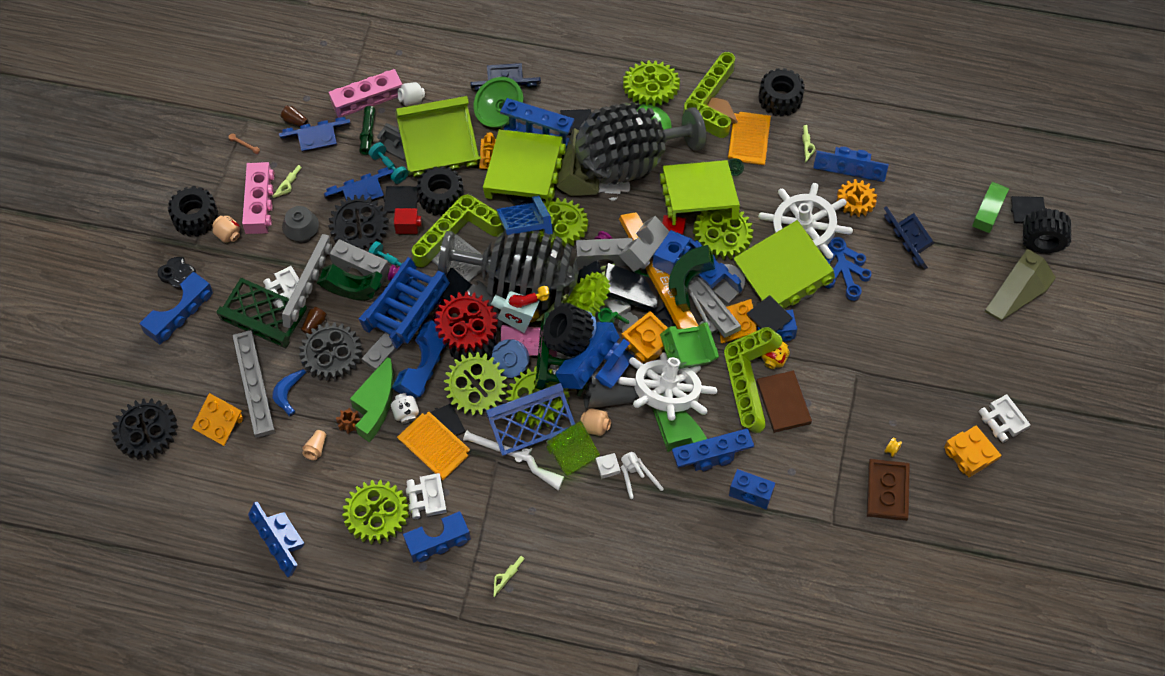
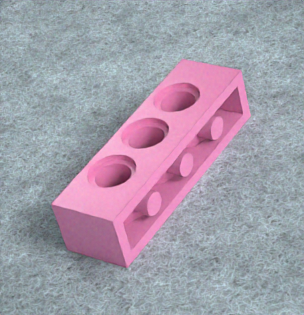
(365, 93)
(257, 185)

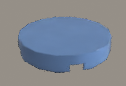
(512, 357)

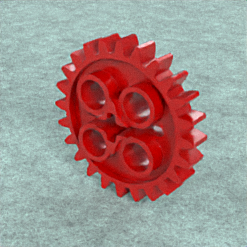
(470, 337)

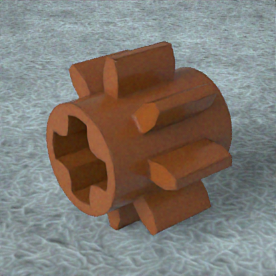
(348, 420)

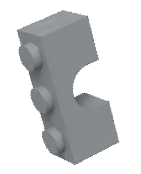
(598, 249)
(638, 252)
(348, 256)

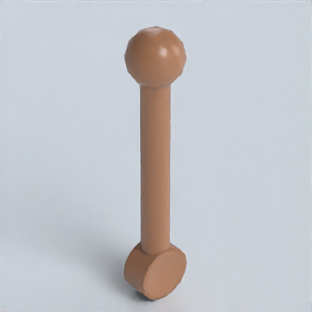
(232, 137)

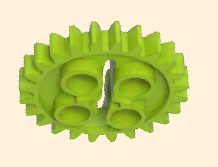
(651, 83)
(567, 221)
(719, 244)
(590, 293)
(489, 371)
(526, 384)
(390, 520)

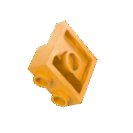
(645, 338)
(971, 451)

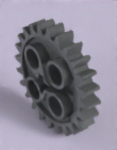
(324, 337)

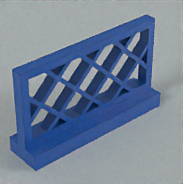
(525, 217)
(524, 403)

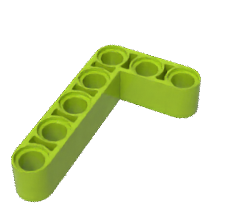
(715, 121)
(447, 222)
(745, 377)

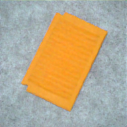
(749, 138)
(434, 444)

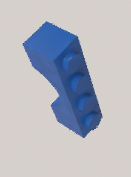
(162, 324)
(578, 370)
(413, 380)

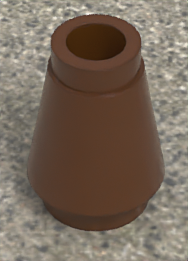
(293, 116)
(314, 318)

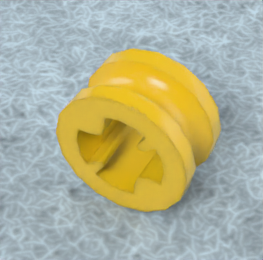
(893, 447)

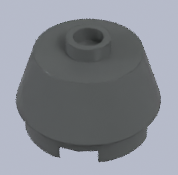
(300, 224)

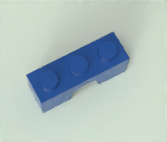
(422, 546)

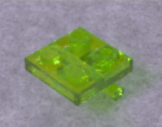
(572, 448)

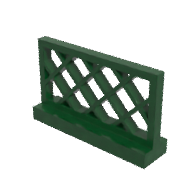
(247, 323)

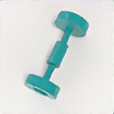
(377, 151)
(377, 248)

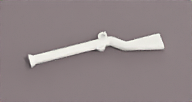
(549, 477)

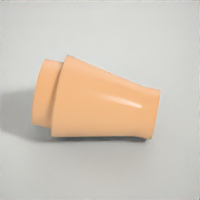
(314, 446)

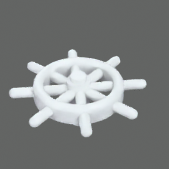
(807, 219)
(667, 385)

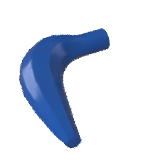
(282, 388)

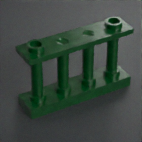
(545, 359)

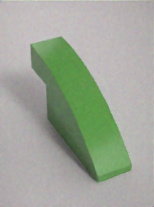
(990, 207)
(374, 400)
(680, 431)

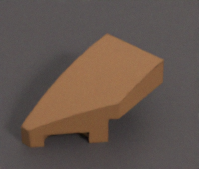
(724, 107)

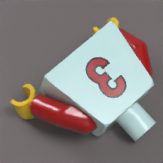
(520, 309)

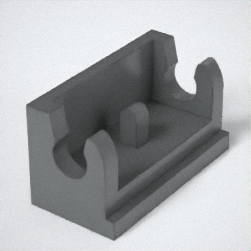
(392, 141)

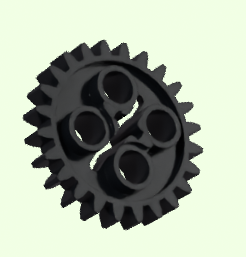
(376, 221)
(162, 422)

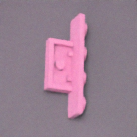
(529, 339)

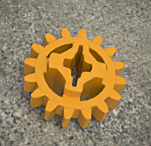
(858, 197)

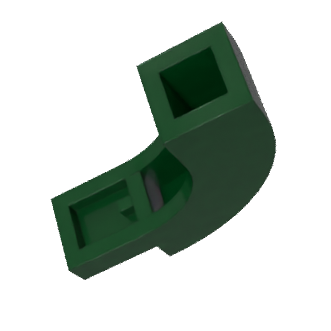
(685, 269)
(349, 285)

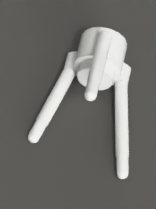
(633, 464)

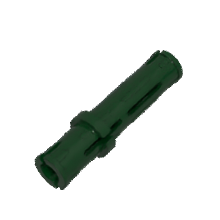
(366, 136)

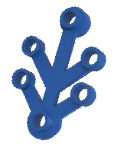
(846, 266)

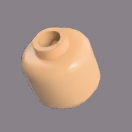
(226, 229)
(596, 421)

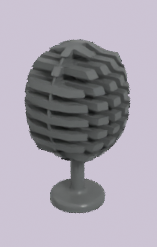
(627, 144)
(518, 264)

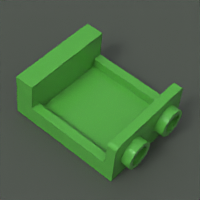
(690, 345)

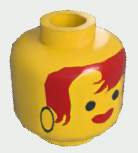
(777, 357)

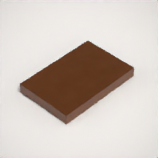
(783, 401)
(888, 489)

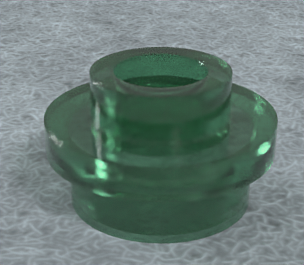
(737, 163)

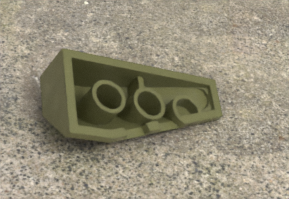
(572, 176)
(1025, 282)

